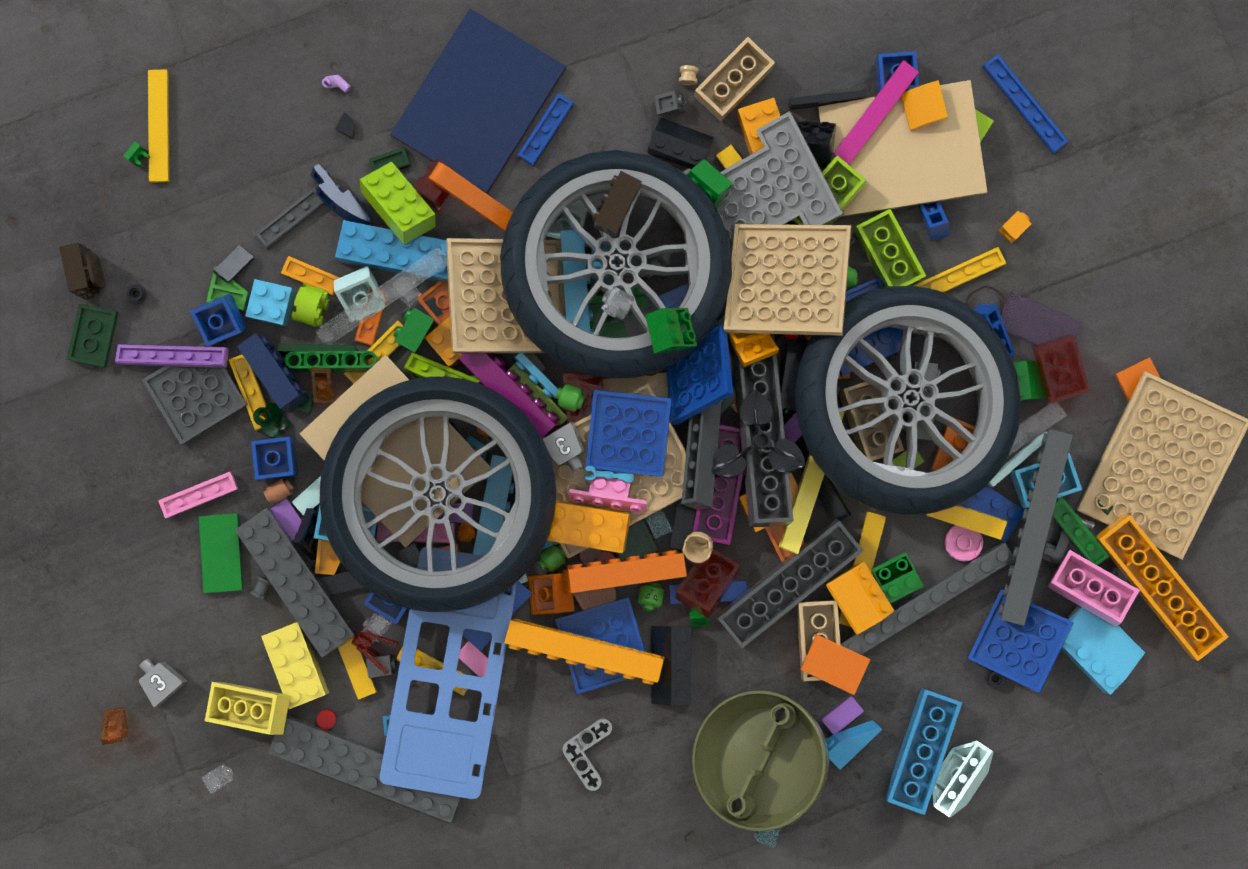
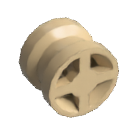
(688, 75)

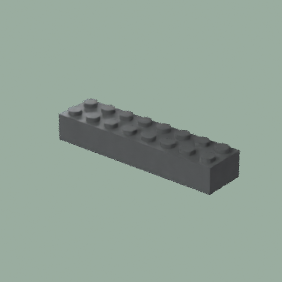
(296, 582)
(789, 583)

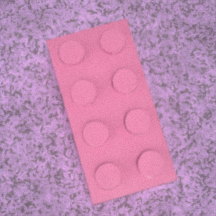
(1093, 588)

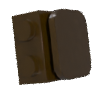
(82, 270)

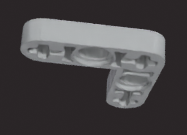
(581, 747)

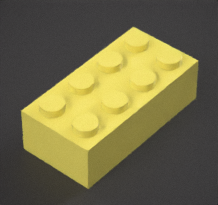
(295, 664)
(247, 708)

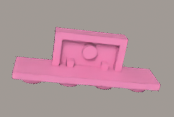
(608, 493)

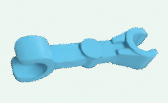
(627, 477)

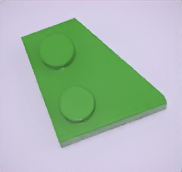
(220, 288)

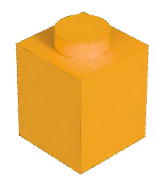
(1015, 226)

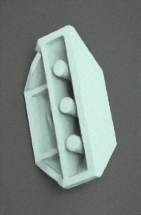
(961, 776)

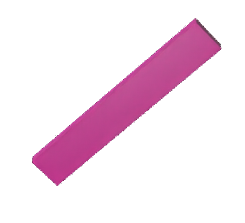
(876, 112)

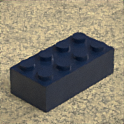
(272, 372)

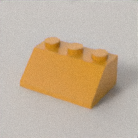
(860, 597)

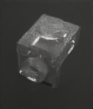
(217, 778)

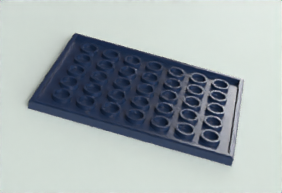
(478, 100)

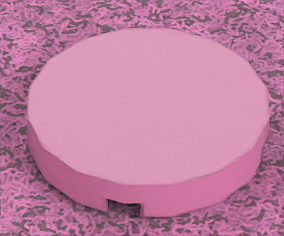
(963, 543)

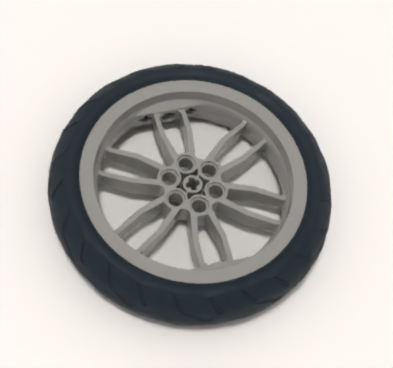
(525, 266)
(897, 487)

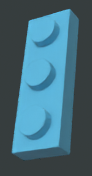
(536, 375)

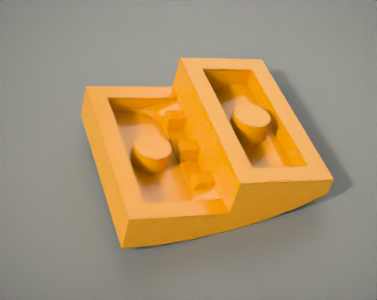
(924, 105)
(752, 347)

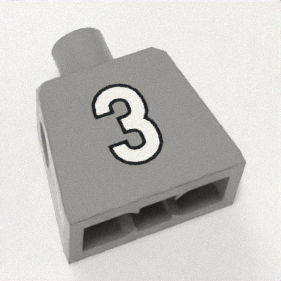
(565, 446)
(160, 681)

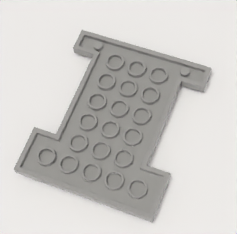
(777, 182)

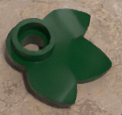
(273, 420)

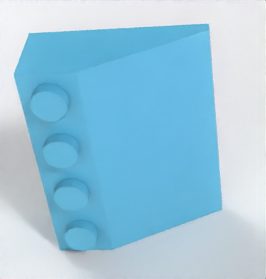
(1101, 650)

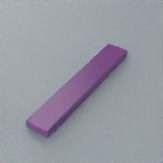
(172, 356)

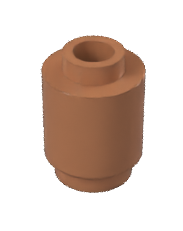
(278, 491)

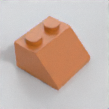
(549, 594)

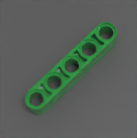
(325, 357)

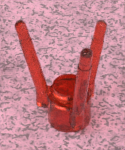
(363, 643)

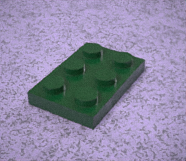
(92, 335)

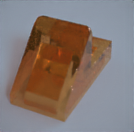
(322, 384)
(114, 726)

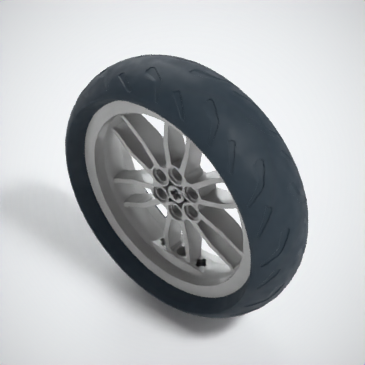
(352, 460)

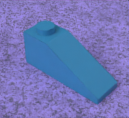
(847, 743)

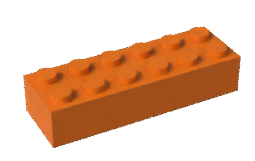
(620, 573)

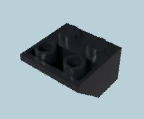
(820, 139)

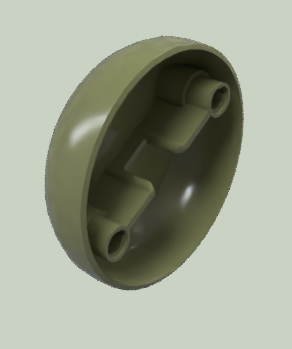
(761, 760)

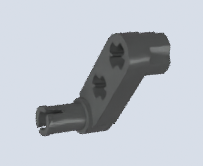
(1055, 552)

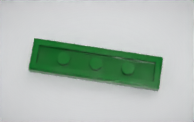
(1079, 532)

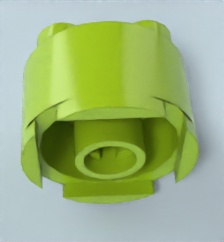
(310, 304)

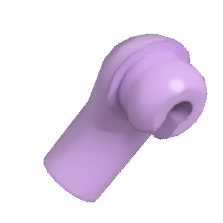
(336, 81)

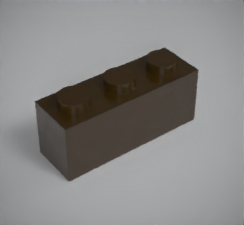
(616, 203)

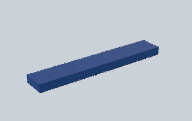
(1025, 104)

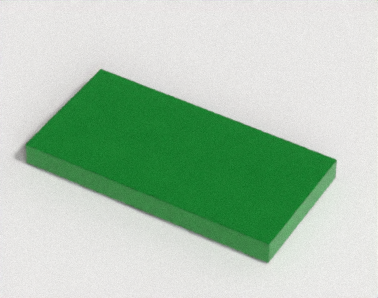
(220, 553)

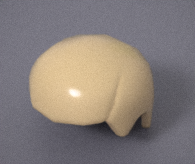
(697, 547)

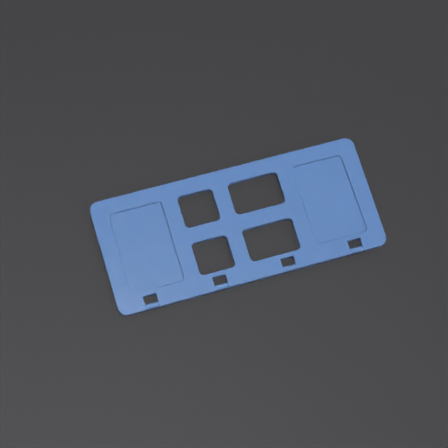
(437, 750)

